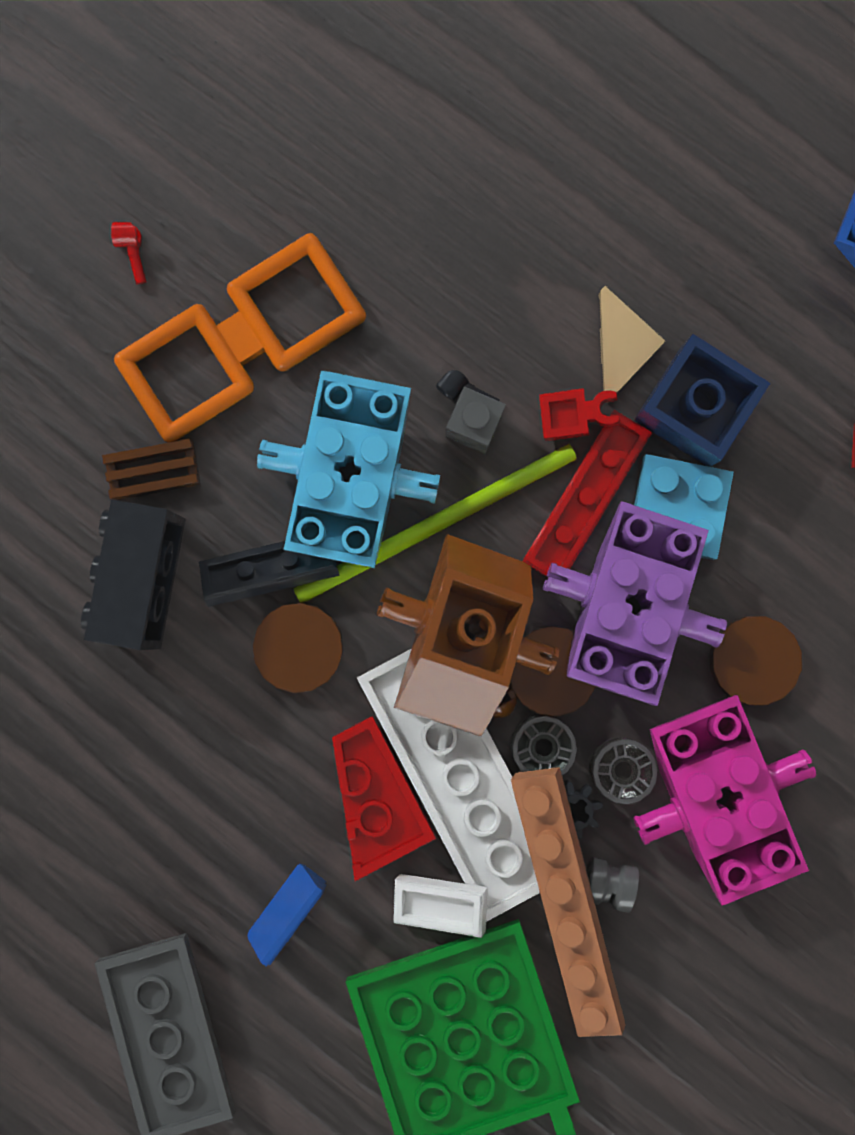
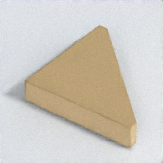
(623, 340)

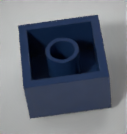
(702, 401)

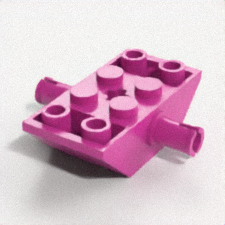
(749, 837)

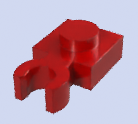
(568, 413)

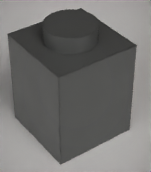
(474, 420)

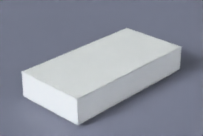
(440, 905)

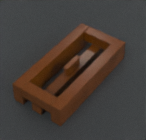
(114, 475)

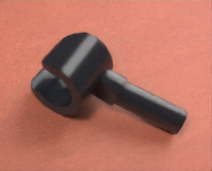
(452, 385)

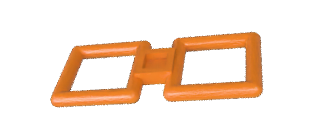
(240, 338)

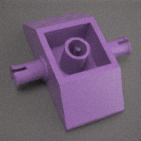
(655, 564)

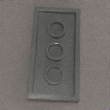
(165, 1037)

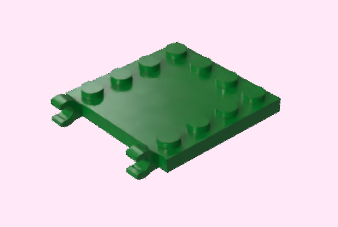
(464, 1038)

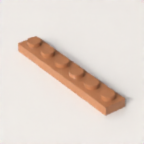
(568, 902)

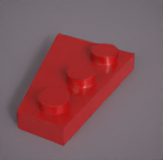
(377, 800)

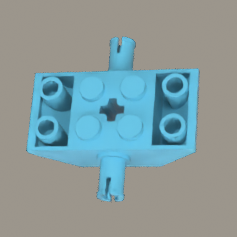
(359, 425)

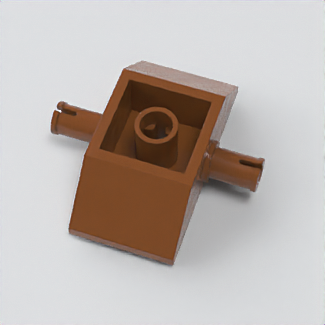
(446, 671)

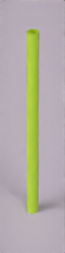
(446, 518)

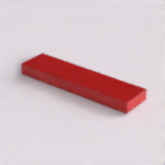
(587, 495)

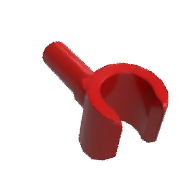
(129, 236)

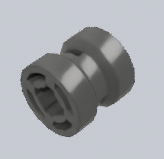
(613, 884)

